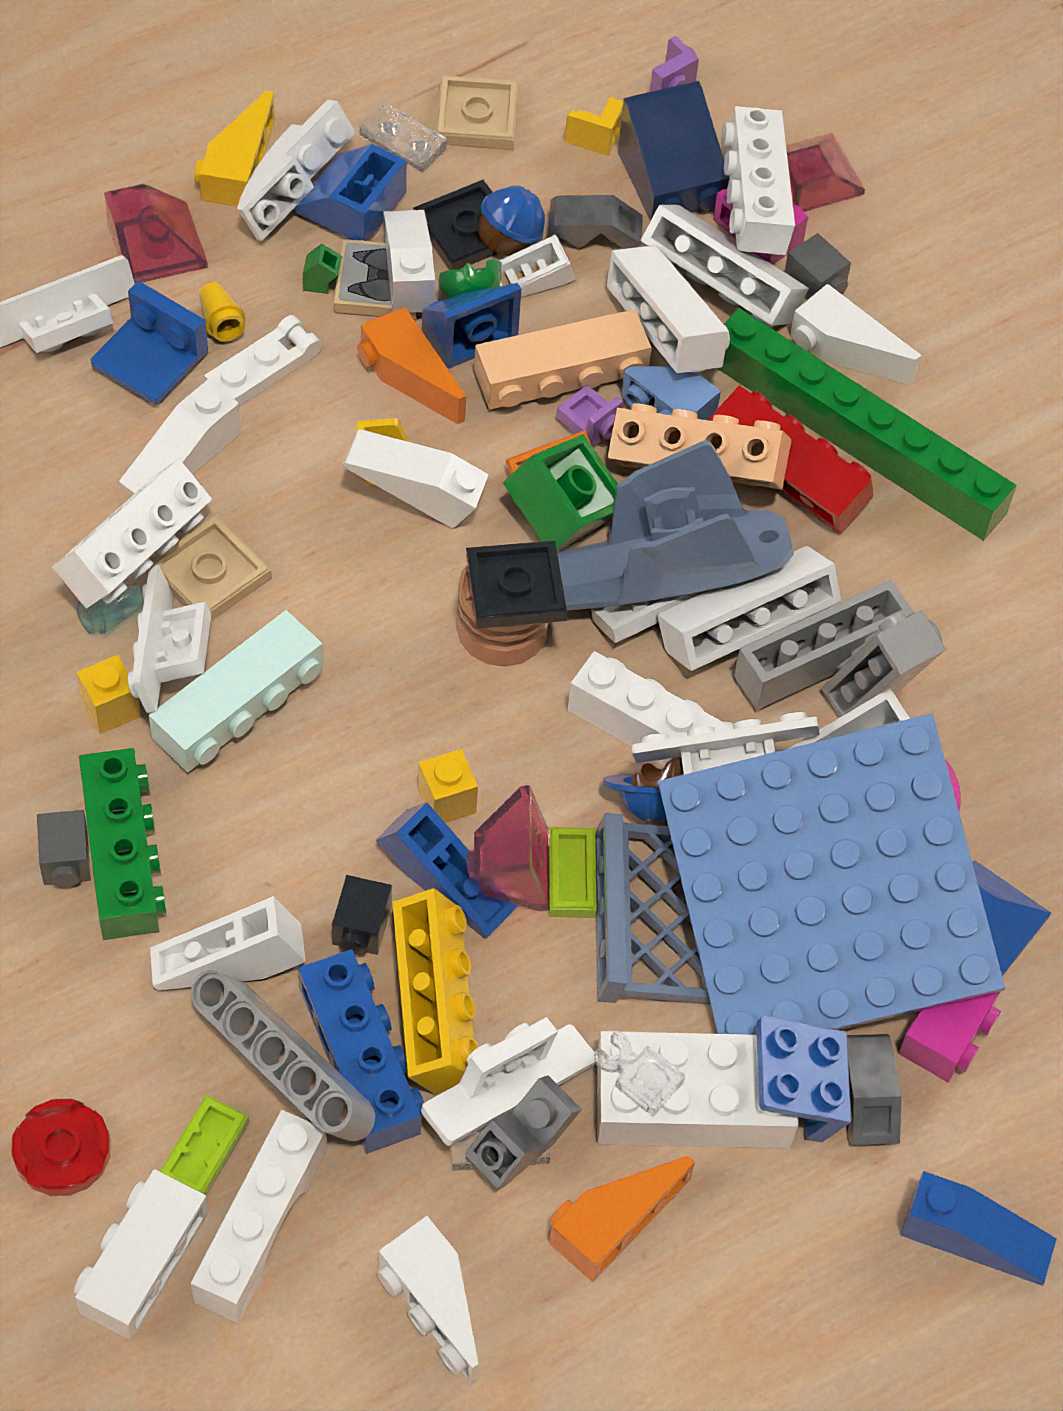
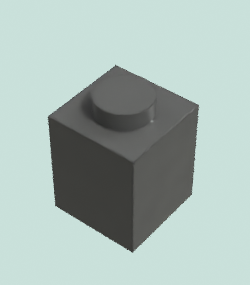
(818, 264)
(63, 848)

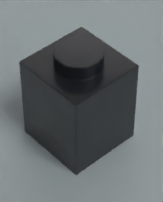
(361, 915)

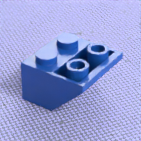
(356, 192)

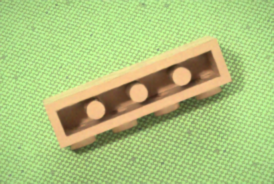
(560, 359)
(749, 453)

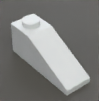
(409, 260)
(850, 338)
(192, 433)
(417, 475)
(241, 945)

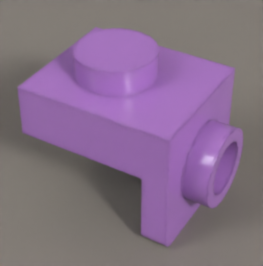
(679, 67)
(591, 413)

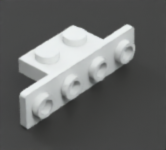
(66, 306)
(169, 641)
(709, 749)
(504, 1074)

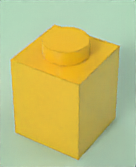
(107, 694)
(448, 785)

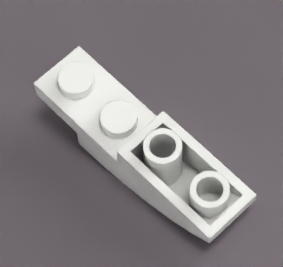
(288, 166)

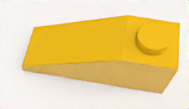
(236, 153)

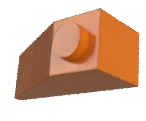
(410, 364)
(614, 1214)

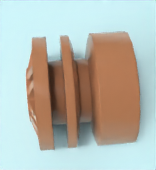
(495, 645)

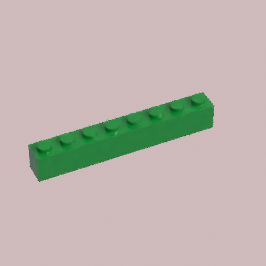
(866, 426)

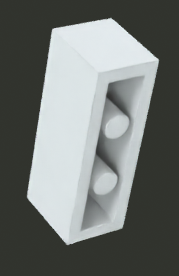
(140, 1254)

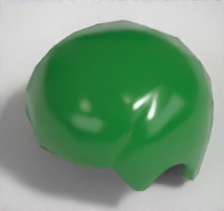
(470, 279)

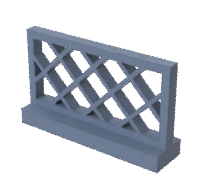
(614, 916)

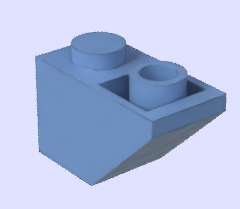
(670, 390)

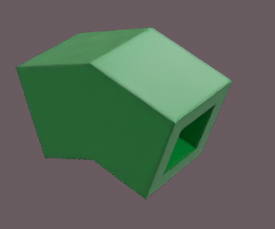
(320, 269)

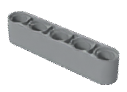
(300, 1061)

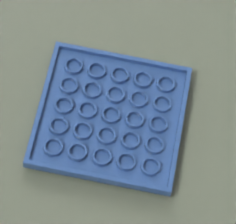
(831, 881)

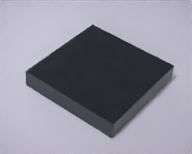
(455, 225)
(516, 584)

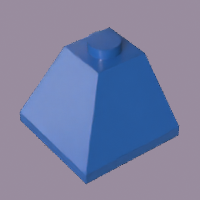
(471, 319)
(1010, 915)

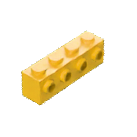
(434, 989)

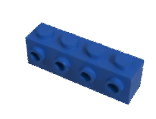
(359, 1047)

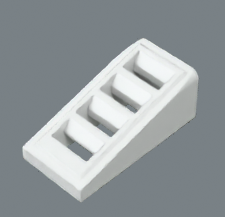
(539, 255)

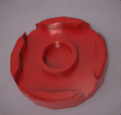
(61, 1147)

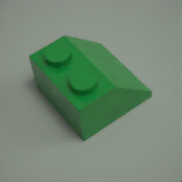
(564, 491)

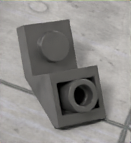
(586, 216)
(873, 1090)
(525, 1134)

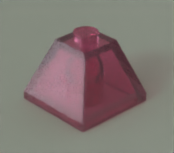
(821, 173)
(153, 232)
(513, 853)

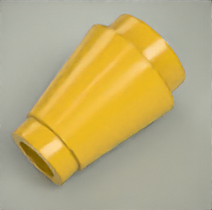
(222, 314)

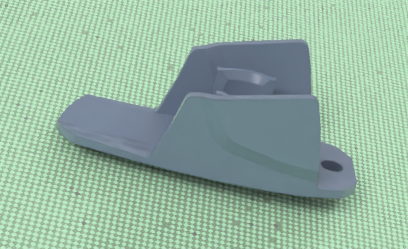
(675, 535)

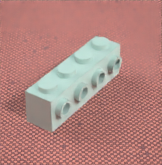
(237, 691)

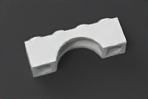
(243, 1242)

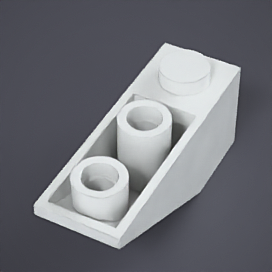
(430, 1280)

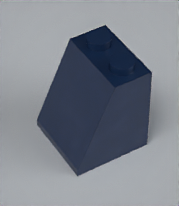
(672, 149)

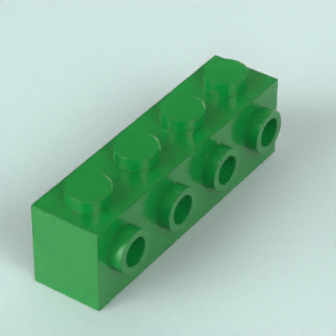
(119, 843)

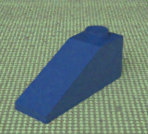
(438, 860)
(977, 1229)

